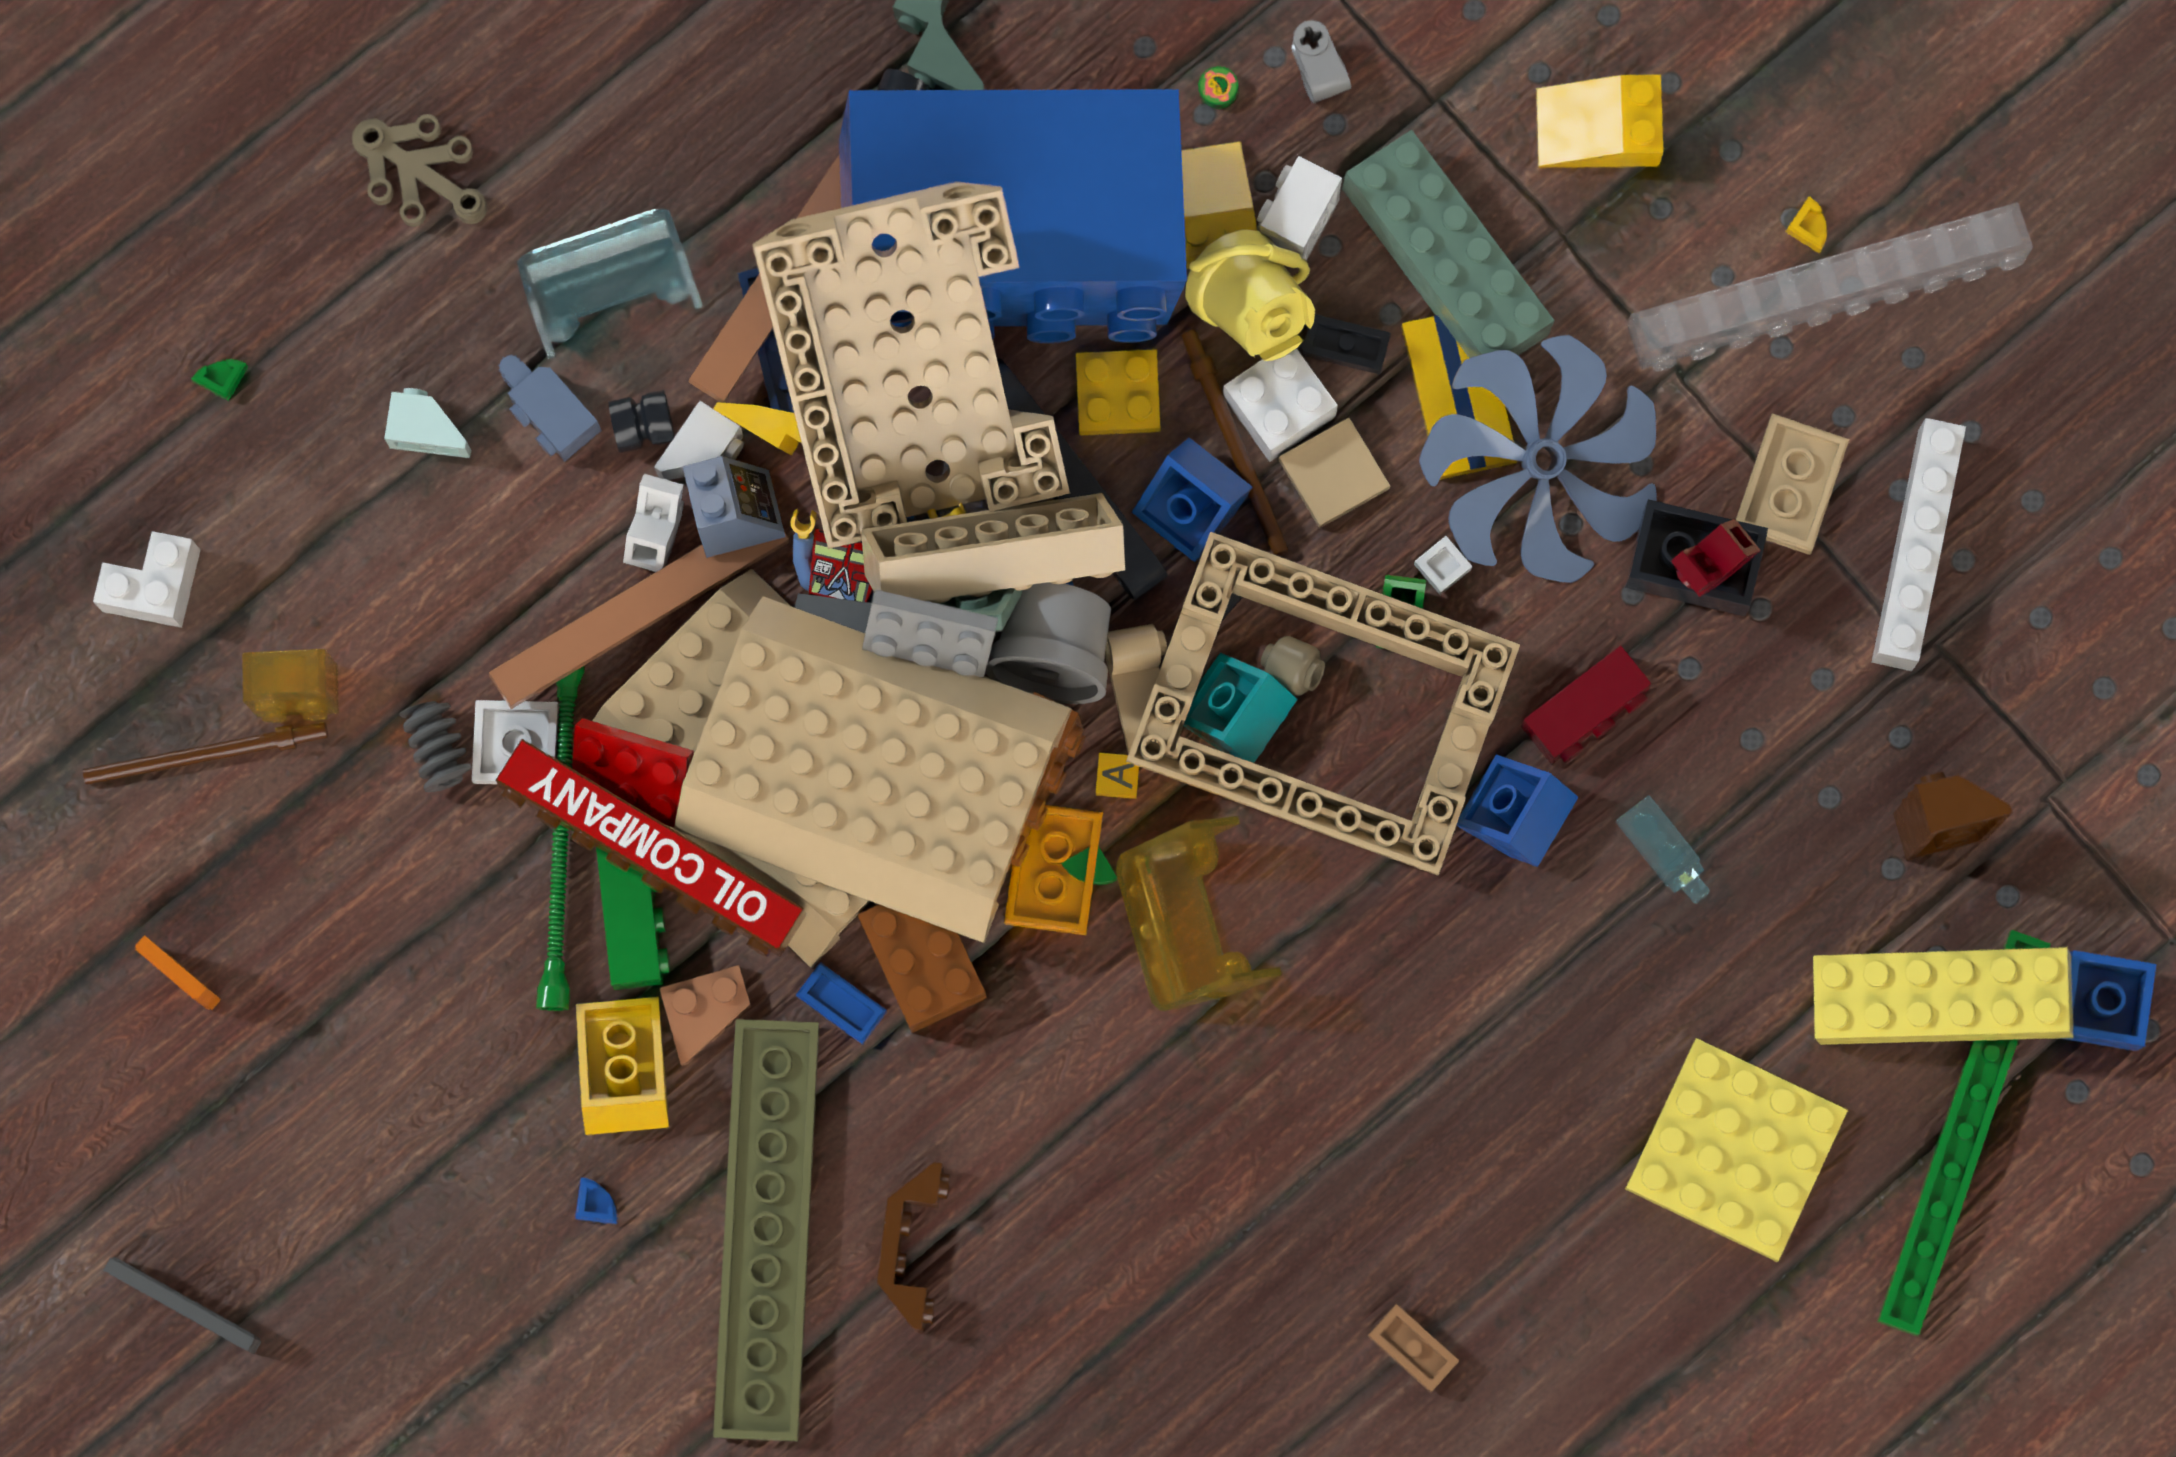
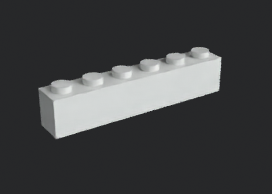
(1918, 544)

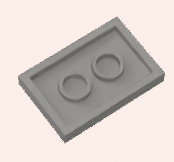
(929, 633)

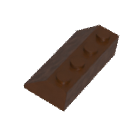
(1947, 815)

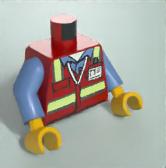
(827, 571)

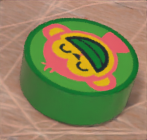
(1218, 87)

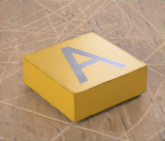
(1116, 776)

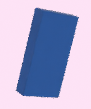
(841, 1003)

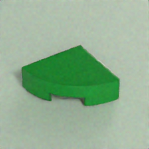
(221, 377)
(1077, 866)

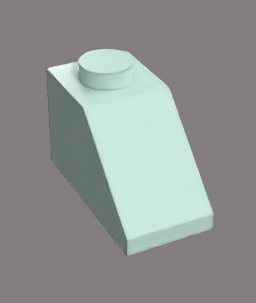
(421, 426)

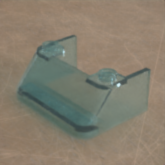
(604, 271)

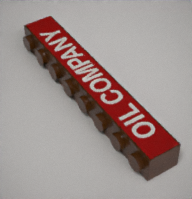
(650, 848)

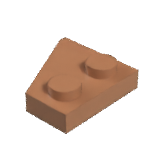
(703, 1009)

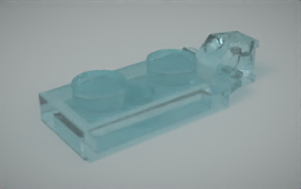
(1664, 848)

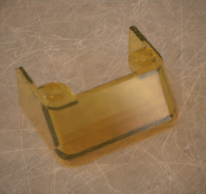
(1175, 921)

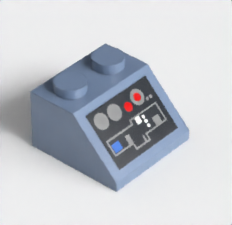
(732, 505)

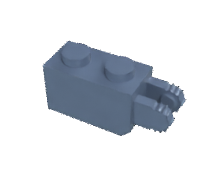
(549, 406)

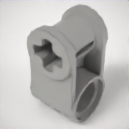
(1319, 67)

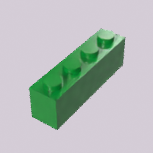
(631, 928)

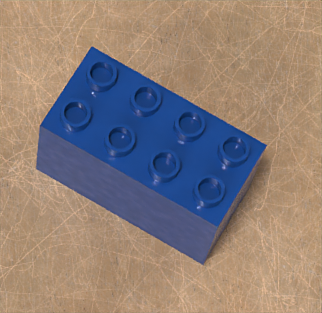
(1084, 187)

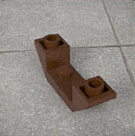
(922, 1191)

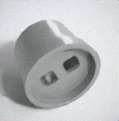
(1054, 644)

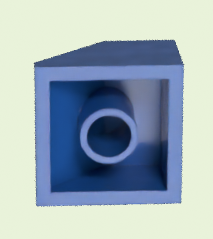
(1191, 498)
(1517, 809)

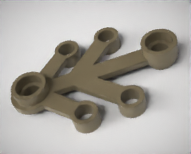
(414, 166)

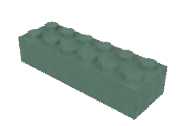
(1446, 250)

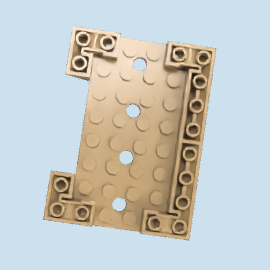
(855, 368)

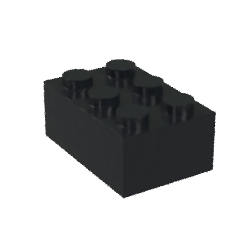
(1668, 531)

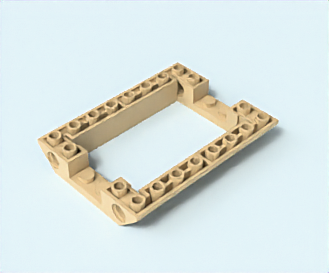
(1475, 655)

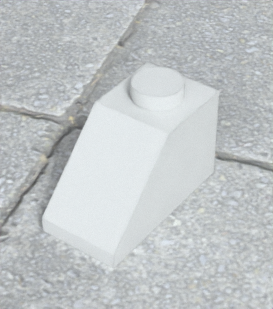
(701, 438)

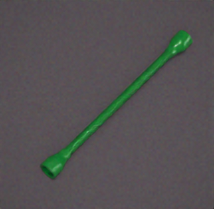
(553, 988)

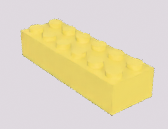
(1943, 996)

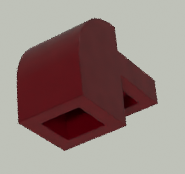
(1715, 557)

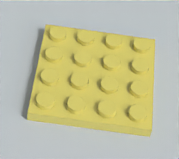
(1736, 1149)

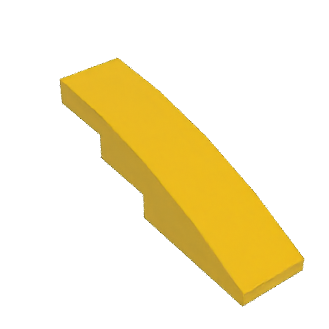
(770, 424)

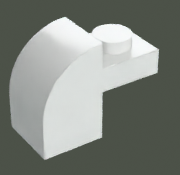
(654, 523)

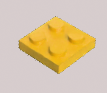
(1118, 392)

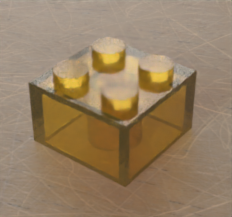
(290, 684)

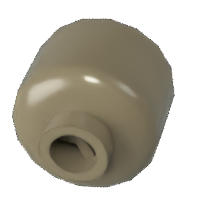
(1294, 664)

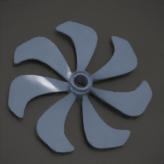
(1463, 437)

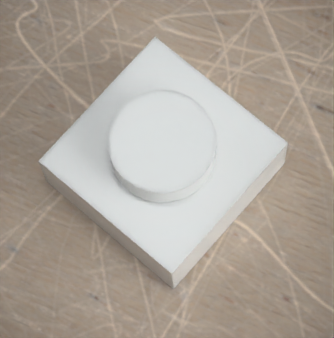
(1443, 565)

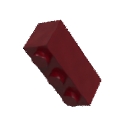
(1587, 706)

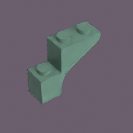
(936, 57)

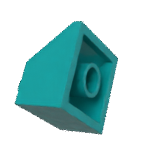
(1238, 708)

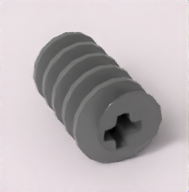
(434, 745)

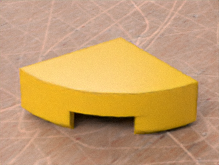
(1809, 226)

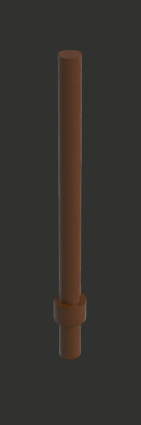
(1204, 372)
(284, 738)

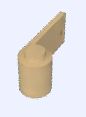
(1133, 666)

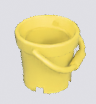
(1250, 293)

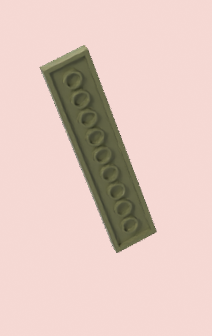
(766, 1230)

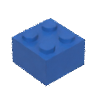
(2111, 1000)

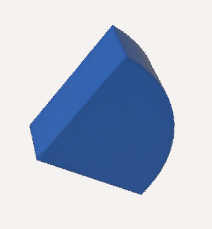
(595, 1203)

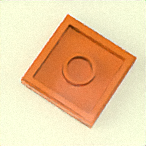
(177, 973)

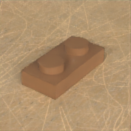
(1413, 1348)

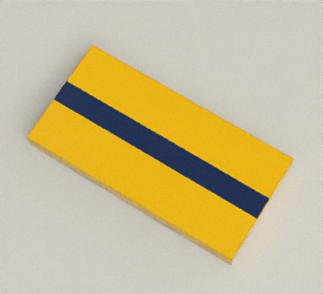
(1434, 364)

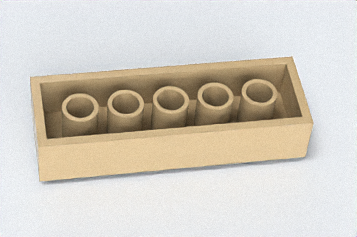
(995, 549)

